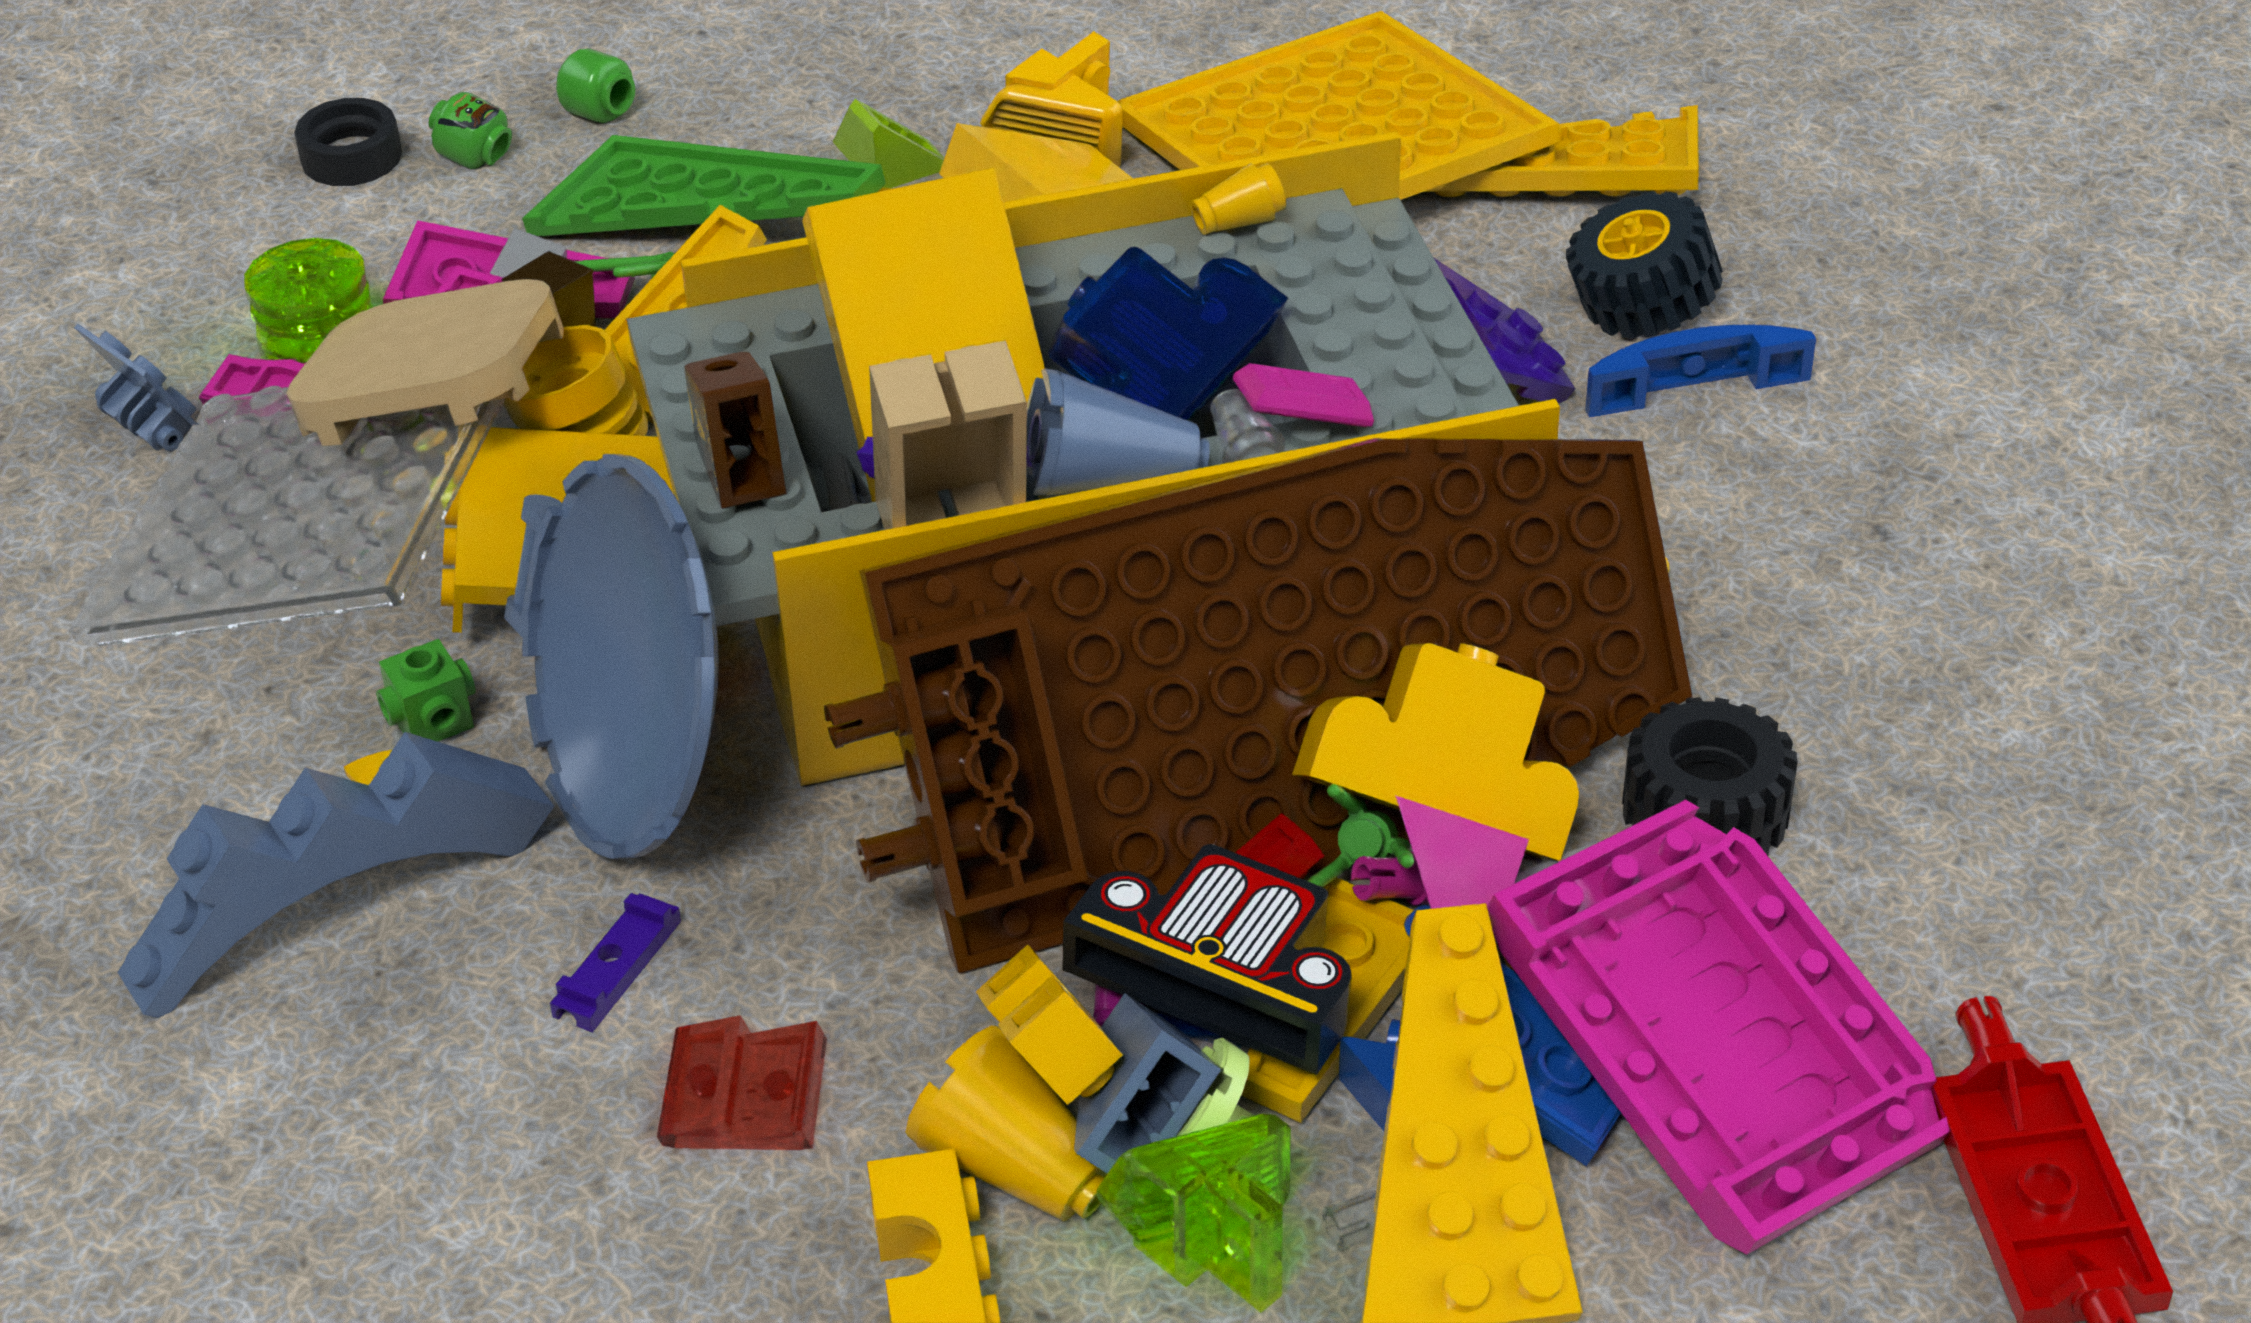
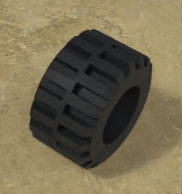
(1716, 759)

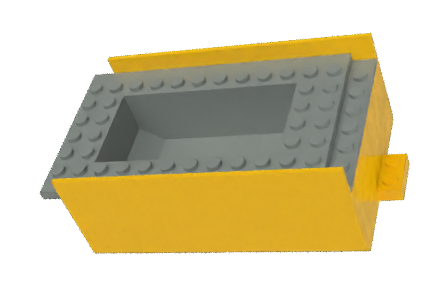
(1357, 307)

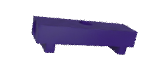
(632, 940)

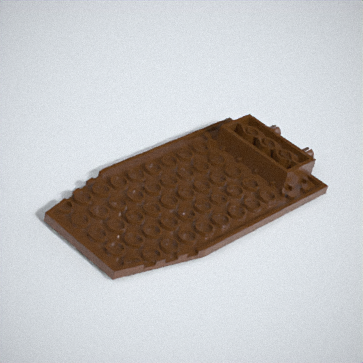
(1156, 661)

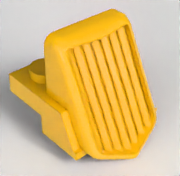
(1062, 98)

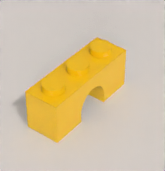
(1049, 1026)
(924, 1215)

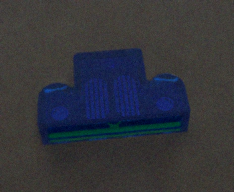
(1160, 338)

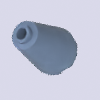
(1099, 439)

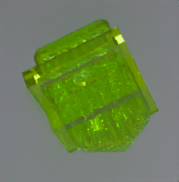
(1209, 1204)

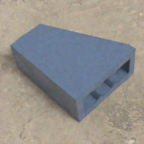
(1150, 1090)

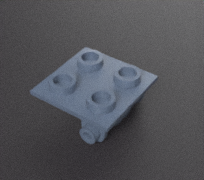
(137, 396)

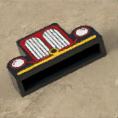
(1221, 950)

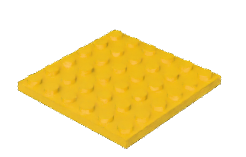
(1338, 88)

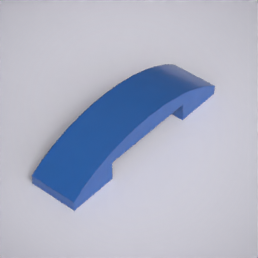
(1698, 356)

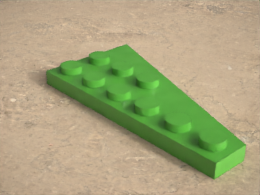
(681, 184)

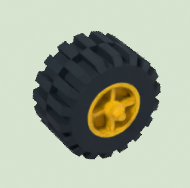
(1644, 264)

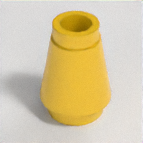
(1240, 200)

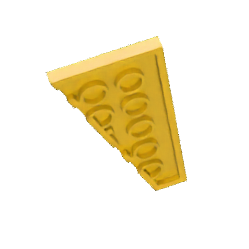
(1602, 159)
(1463, 1171)

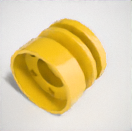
(578, 387)

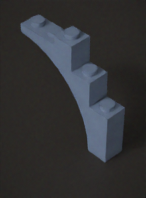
(326, 828)

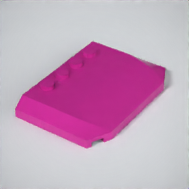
(1721, 1022)

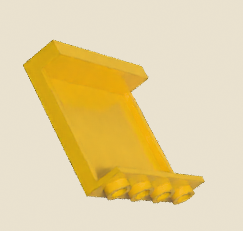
(491, 499)

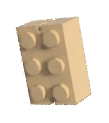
(948, 429)

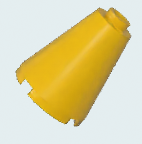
(1006, 1128)

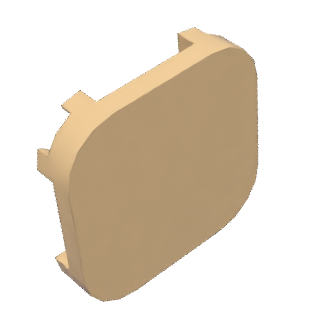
(425, 354)

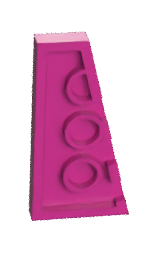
(437, 250)

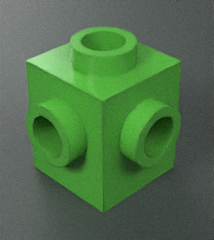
(420, 685)

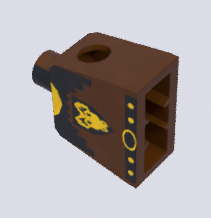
(729, 408)

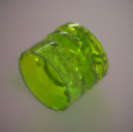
(303, 294)

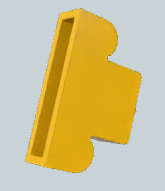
(1450, 741)

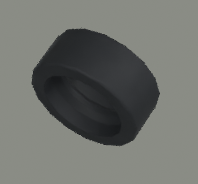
(354, 162)

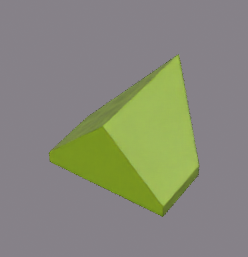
(877, 139)

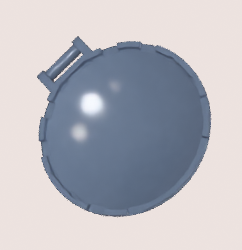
(621, 652)

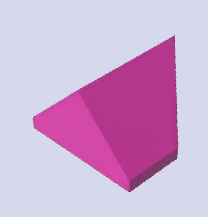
(1459, 857)

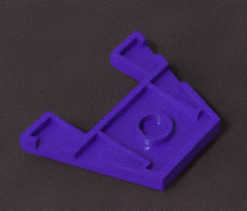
(1512, 342)

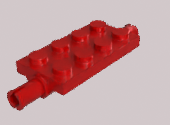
(2044, 1183)

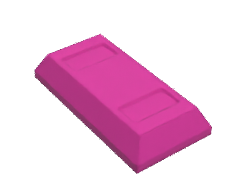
(1304, 395)

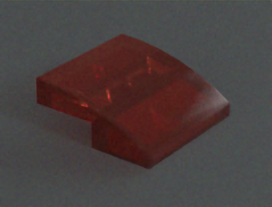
(742, 1086)

